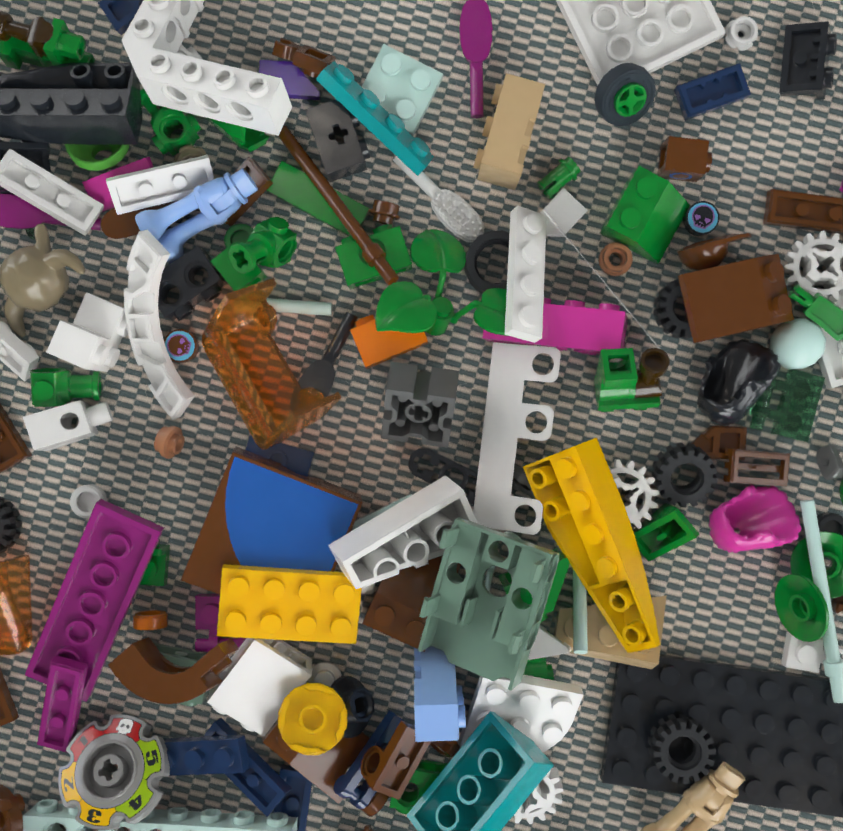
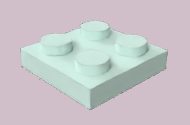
(403, 86)

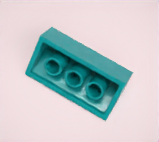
(482, 781)

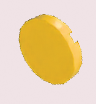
(312, 719)

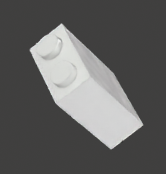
(259, 681)

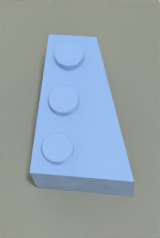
(437, 697)

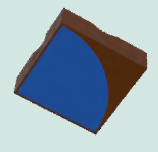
(269, 520)

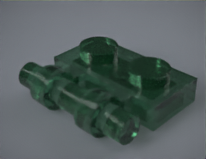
(795, 408)

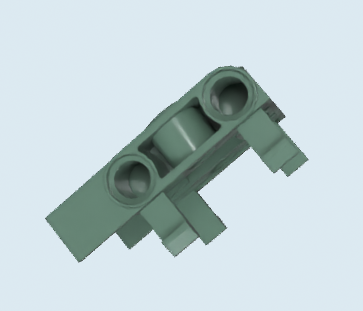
(471, 624)

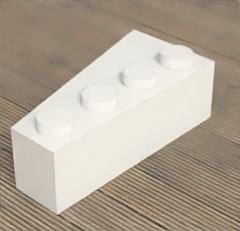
(401, 535)

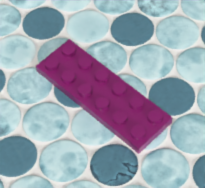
(96, 592)

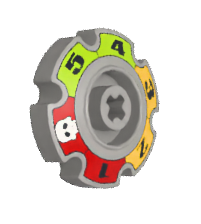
(134, 787)

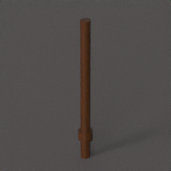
(372, 252)

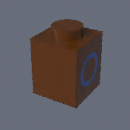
(684, 159)

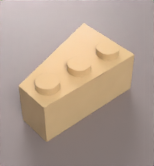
(509, 131)
(603, 641)

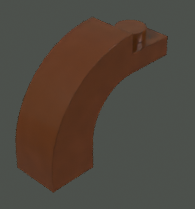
(156, 679)

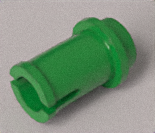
(560, 176)

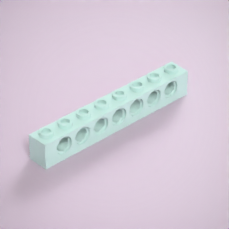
(49, 813)

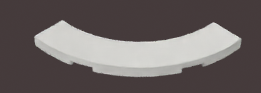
(143, 324)

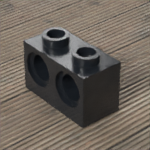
(181, 275)

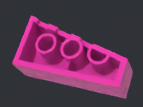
(576, 328)

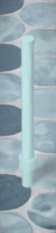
(833, 663)

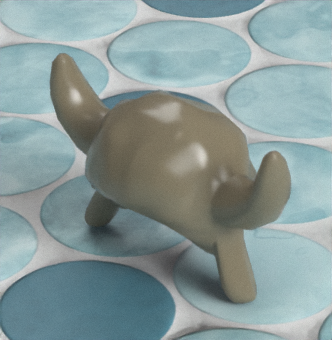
(35, 278)

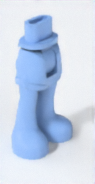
(216, 201)

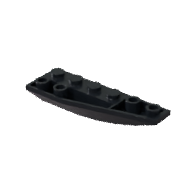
(72, 104)

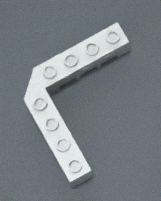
(194, 83)

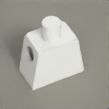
(54, 428)

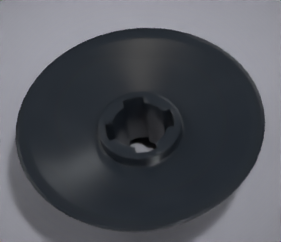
(358, 703)

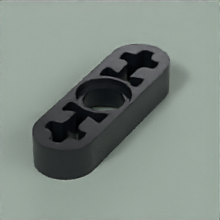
(434, 459)

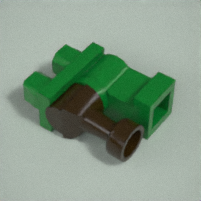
(40, 43)
(625, 387)

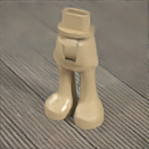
(706, 798)

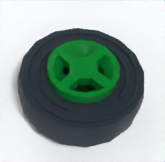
(625, 94)

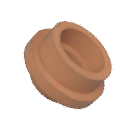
(625, 259)
(169, 441)

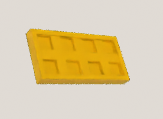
(288, 604)

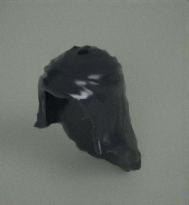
(738, 372)

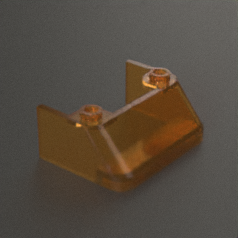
(255, 370)

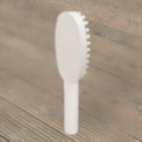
(448, 207)

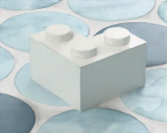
(93, 336)

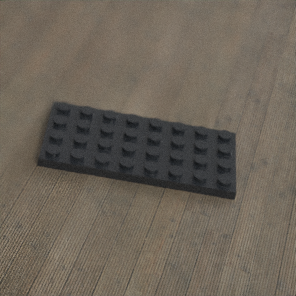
(762, 722)

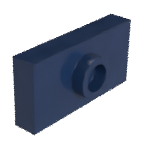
(712, 91)
(291, 457)

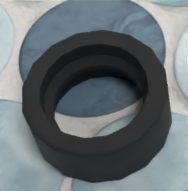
(489, 238)

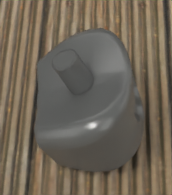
(830, 462)

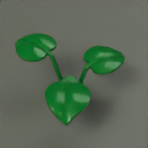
(409, 311)

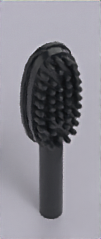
(321, 372)

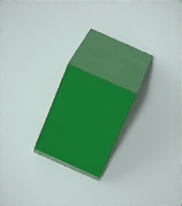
(664, 532)

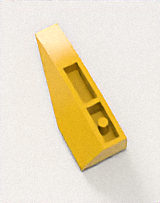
(597, 538)

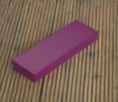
(62, 703)

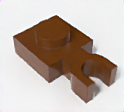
(308, 58)

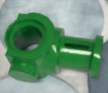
(167, 120)
(268, 245)
(58, 386)

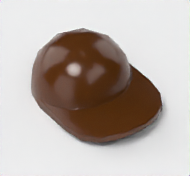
(708, 252)

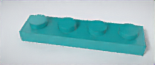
(367, 109)

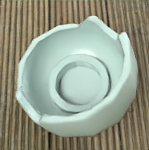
(798, 343)

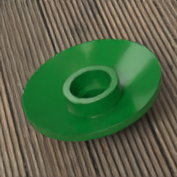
(833, 549)
(801, 607)

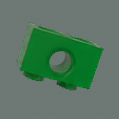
(357, 270)

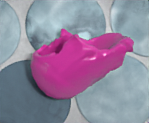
(760, 515)

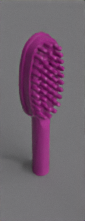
(476, 44)
(20, 214)

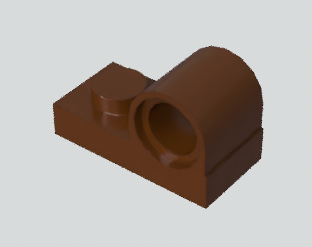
(392, 768)

